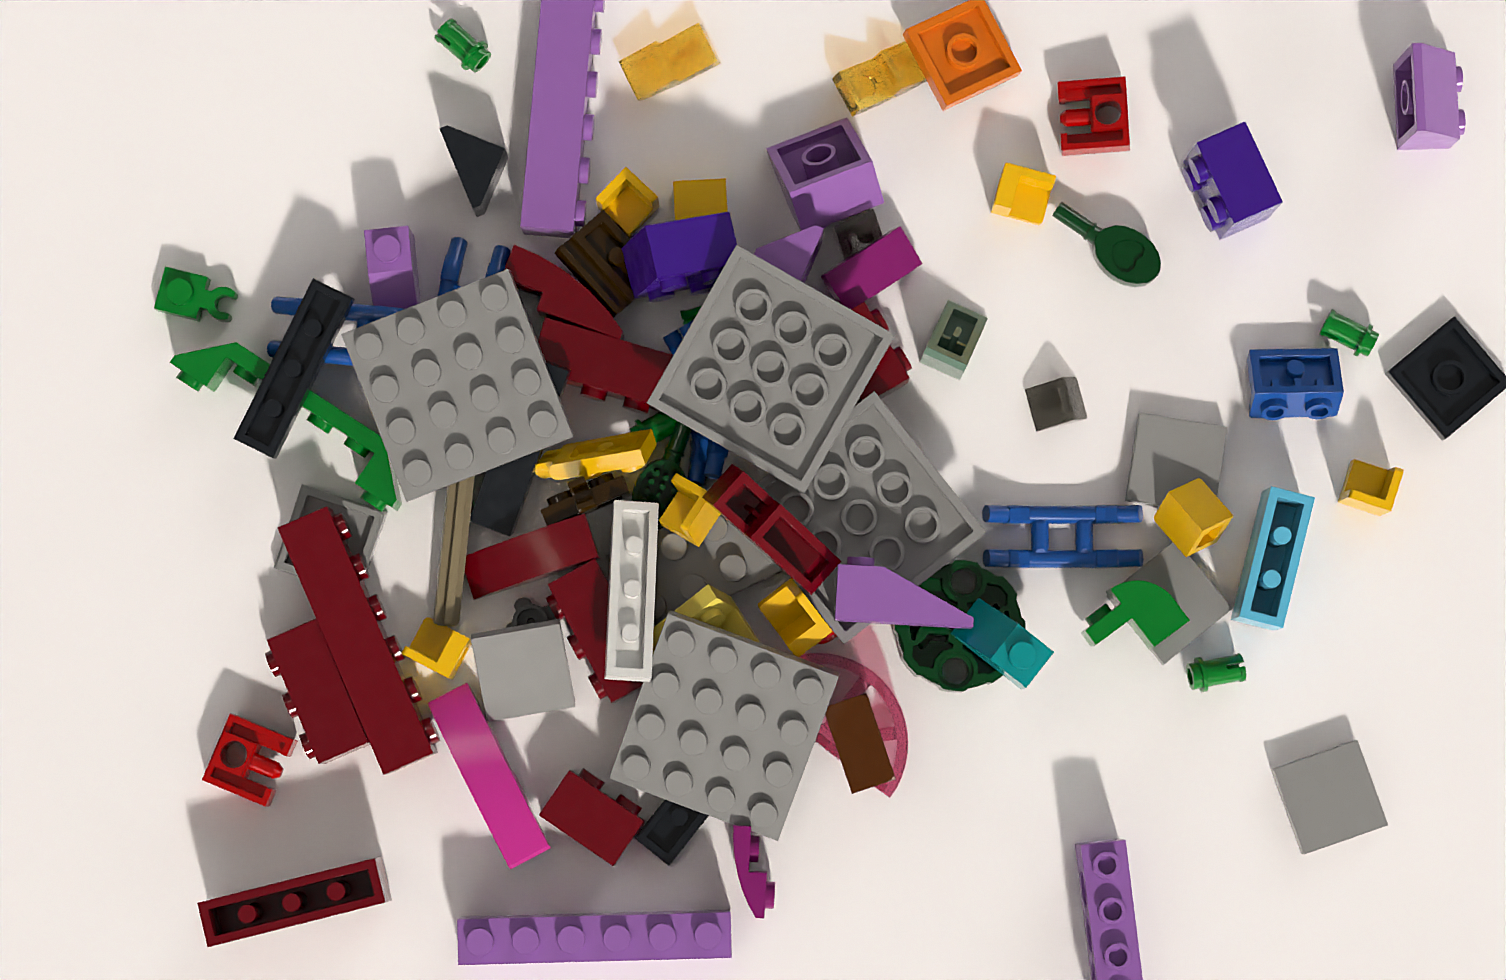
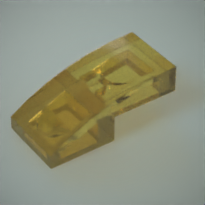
(670, 62)
(879, 79)

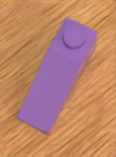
(392, 267)
(883, 597)

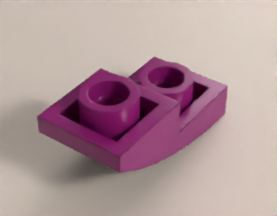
(872, 269)
(754, 884)

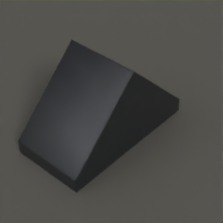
(477, 164)

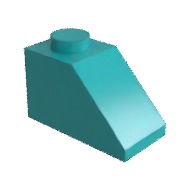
(1004, 644)

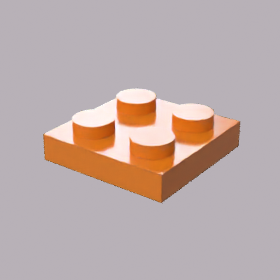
(962, 52)

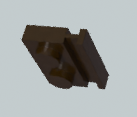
(598, 262)

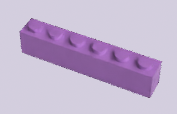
(560, 118)
(594, 937)

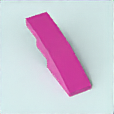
(489, 776)

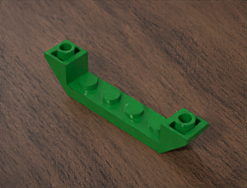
(211, 366)

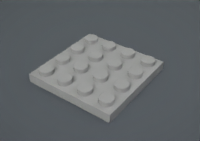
(770, 369)
(457, 385)
(878, 502)
(724, 725)

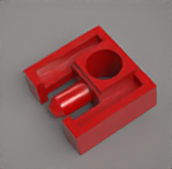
(1103, 137)
(253, 737)

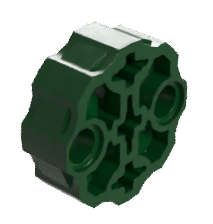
(929, 661)

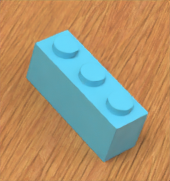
(1272, 558)

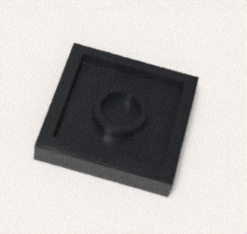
(1448, 378)

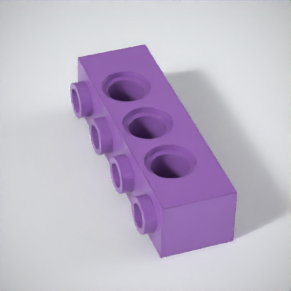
(1108, 910)

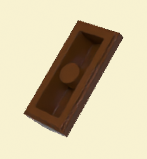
(859, 743)

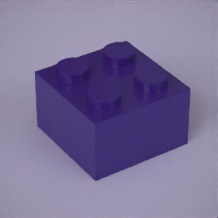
(1231, 181)
(679, 256)

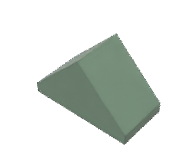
(953, 340)

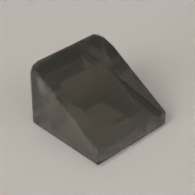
(856, 232)
(1056, 403)

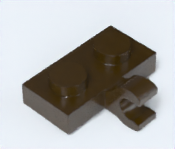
(583, 500)

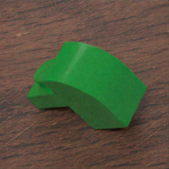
(1141, 604)

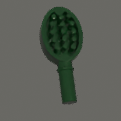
(1117, 250)
(655, 479)

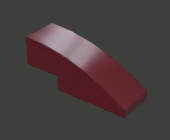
(560, 293)
(771, 528)
(530, 557)

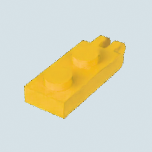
(597, 456)

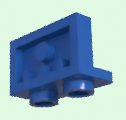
(1294, 383)

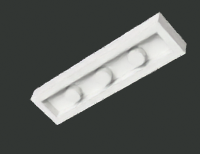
(631, 591)

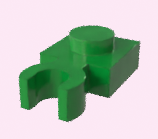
(188, 295)

